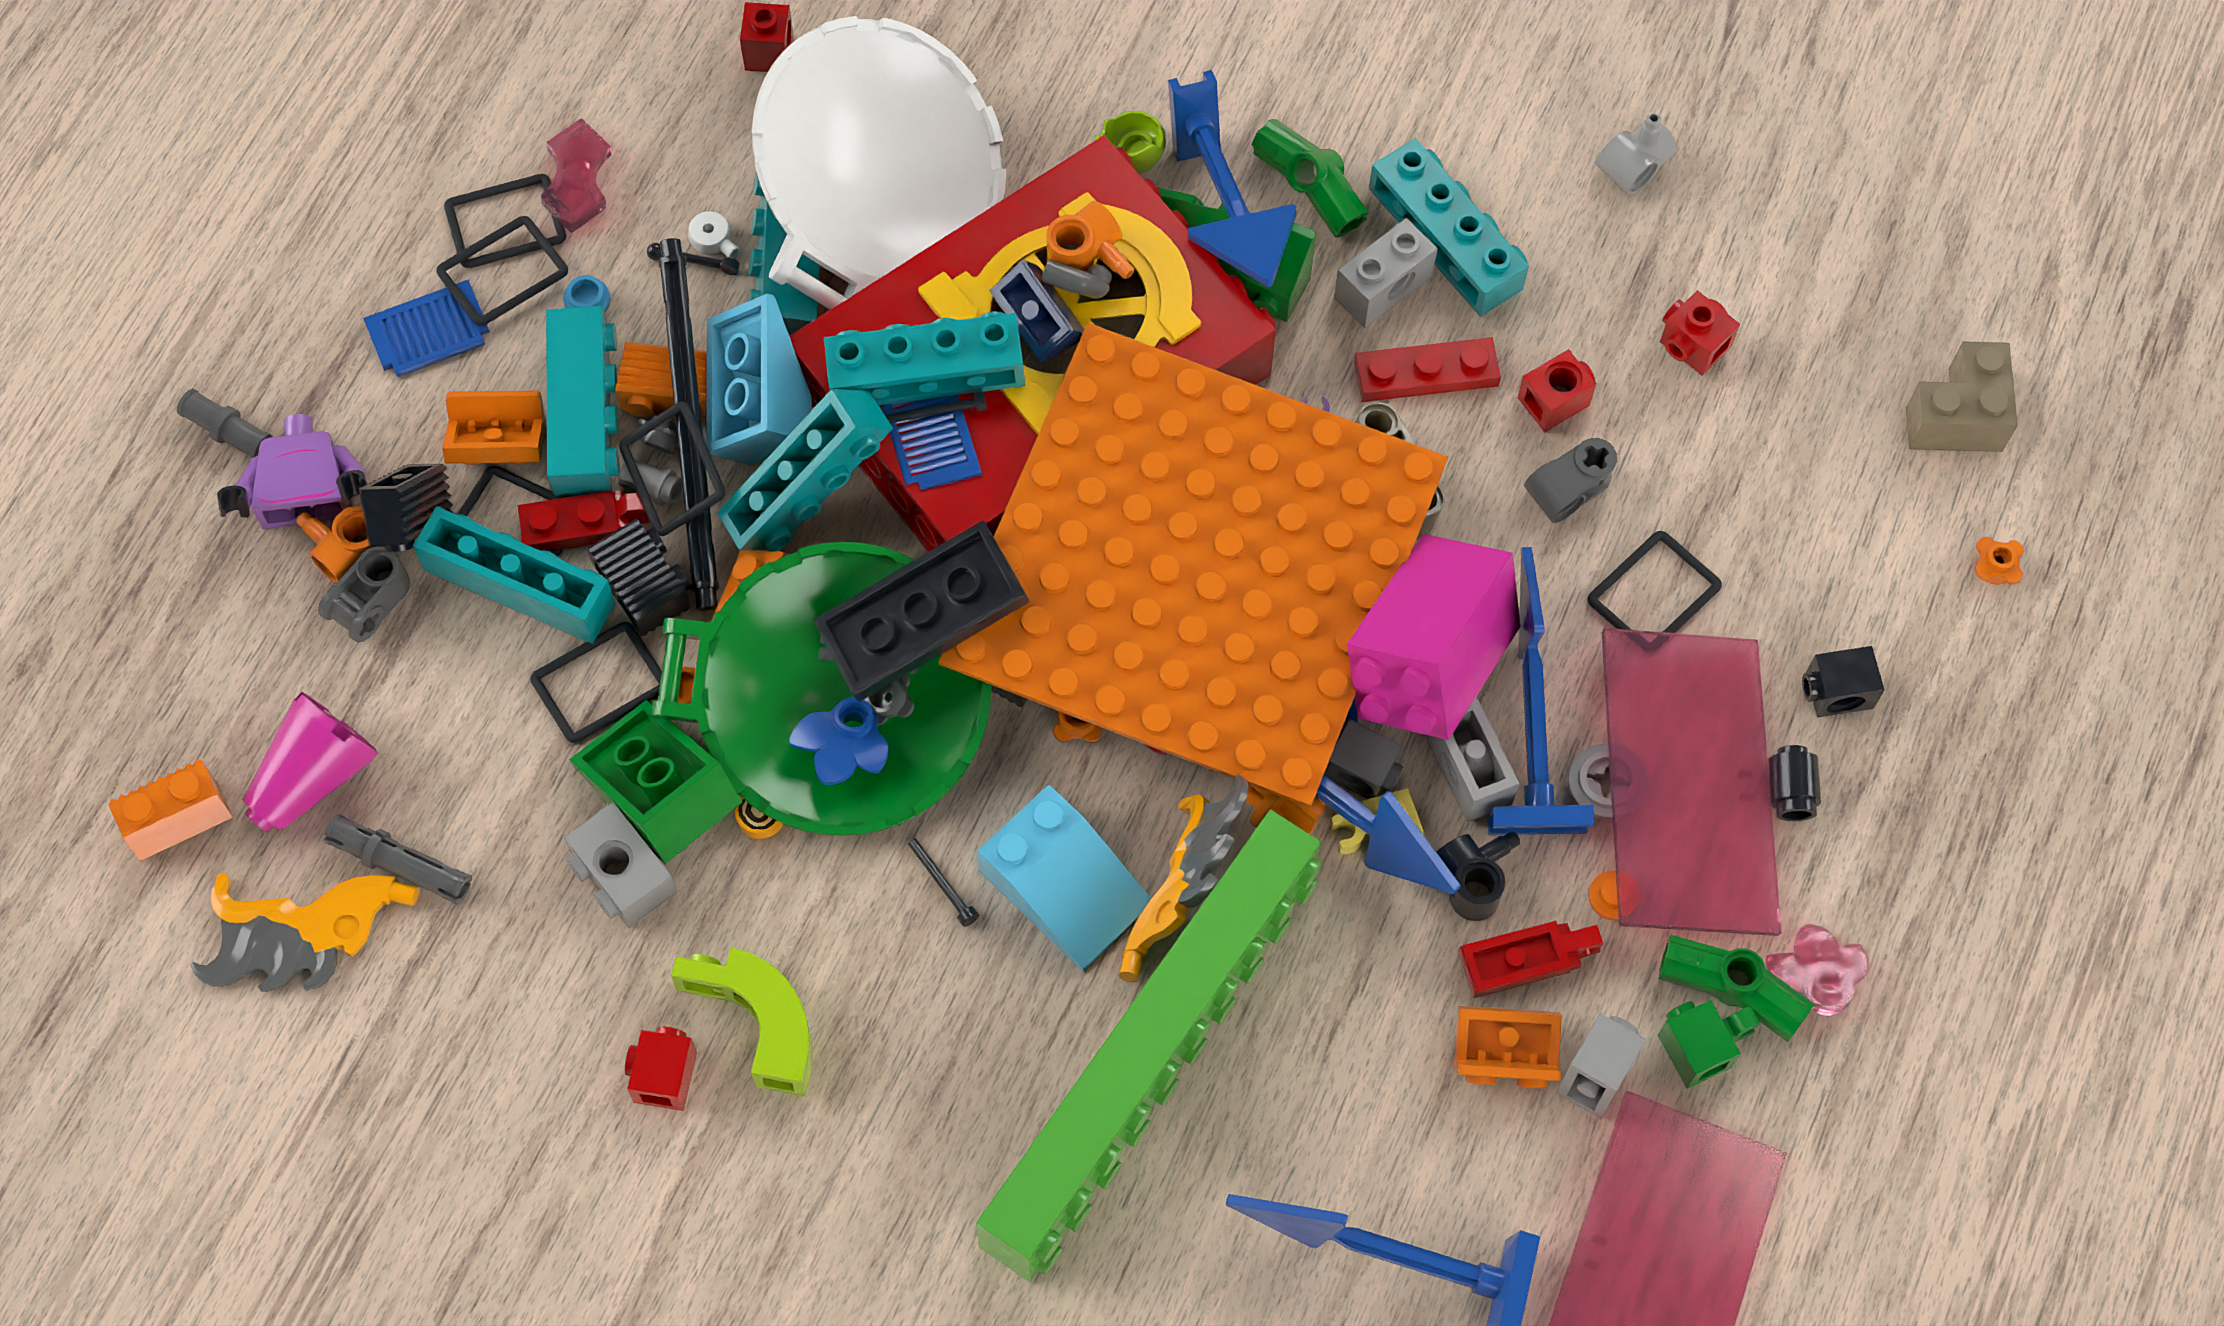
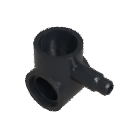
(1477, 864)

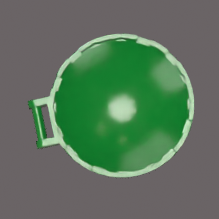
(764, 675)

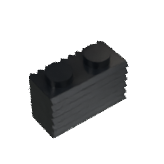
(402, 503)
(641, 576)

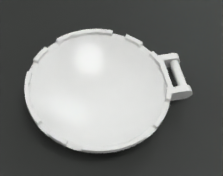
(870, 150)

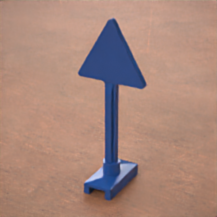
(1245, 239)
(1540, 812)
(1395, 840)
(1505, 1285)

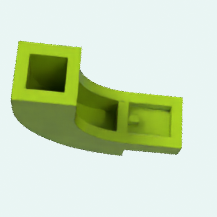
(785, 1042)

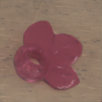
(1821, 962)

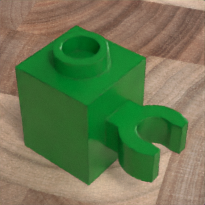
(1703, 1042)

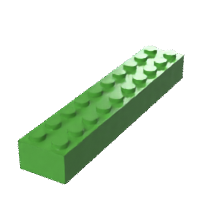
(1148, 1047)

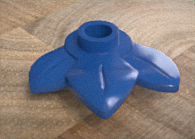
(841, 747)

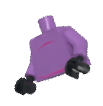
(295, 477)

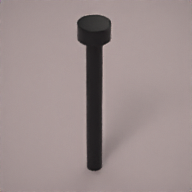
(977, 402)
(967, 914)

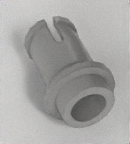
(661, 485)

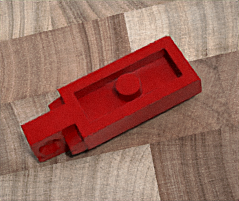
(578, 519)
(1526, 956)

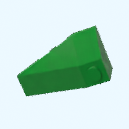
(1293, 270)

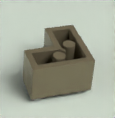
(1972, 409)

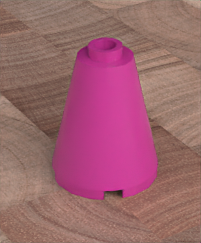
(304, 764)

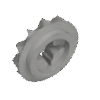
(1585, 768)

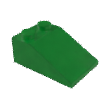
(658, 780)

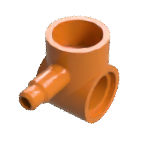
(1094, 233)
(334, 549)

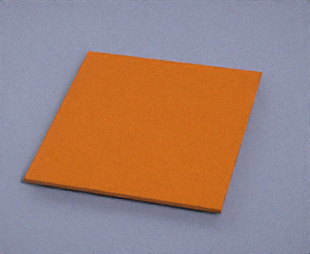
(1199, 562)

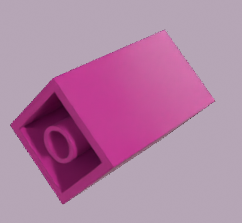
(1434, 636)

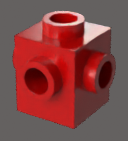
(1698, 332)

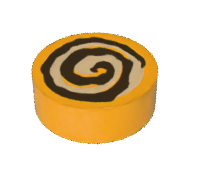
(755, 823)

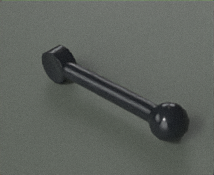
(727, 265)

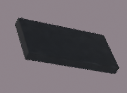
(921, 611)

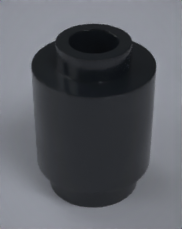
(1794, 783)

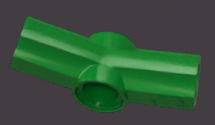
(1327, 190)
(1706, 970)

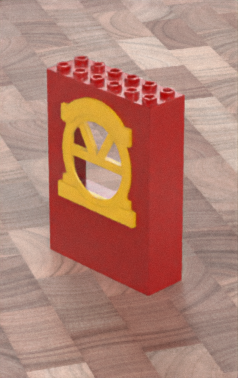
(1186, 309)

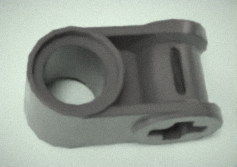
(1568, 483)
(363, 597)

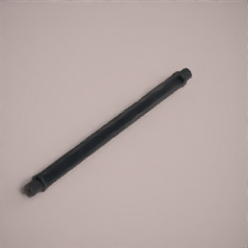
(686, 390)

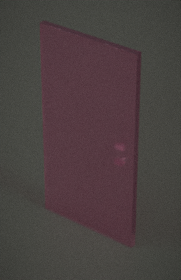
(1689, 783)
(1669, 1223)

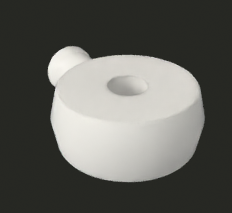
(711, 234)

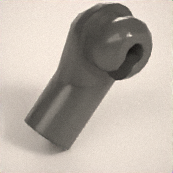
(1089, 284)

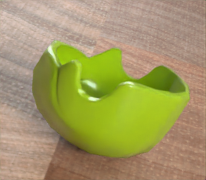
(1138, 135)

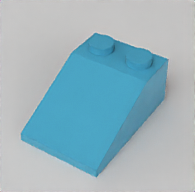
(752, 382)
(1063, 878)

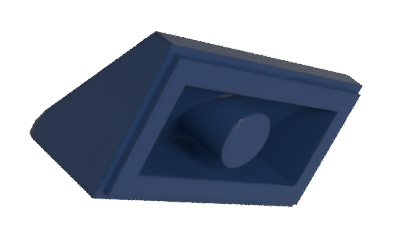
(1041, 312)

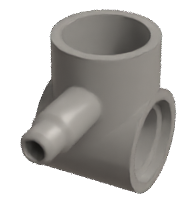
(1636, 156)

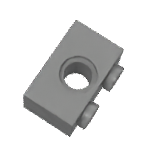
(1385, 272)
(1476, 765)
(612, 838)
(1601, 1064)

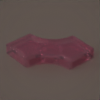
(574, 191)

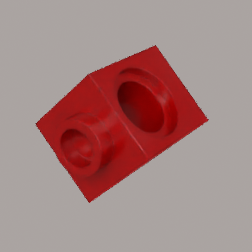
(764, 34)
(1548, 405)

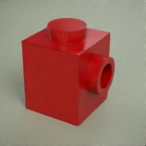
(661, 1068)

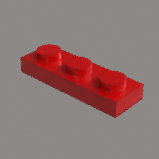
(1427, 369)

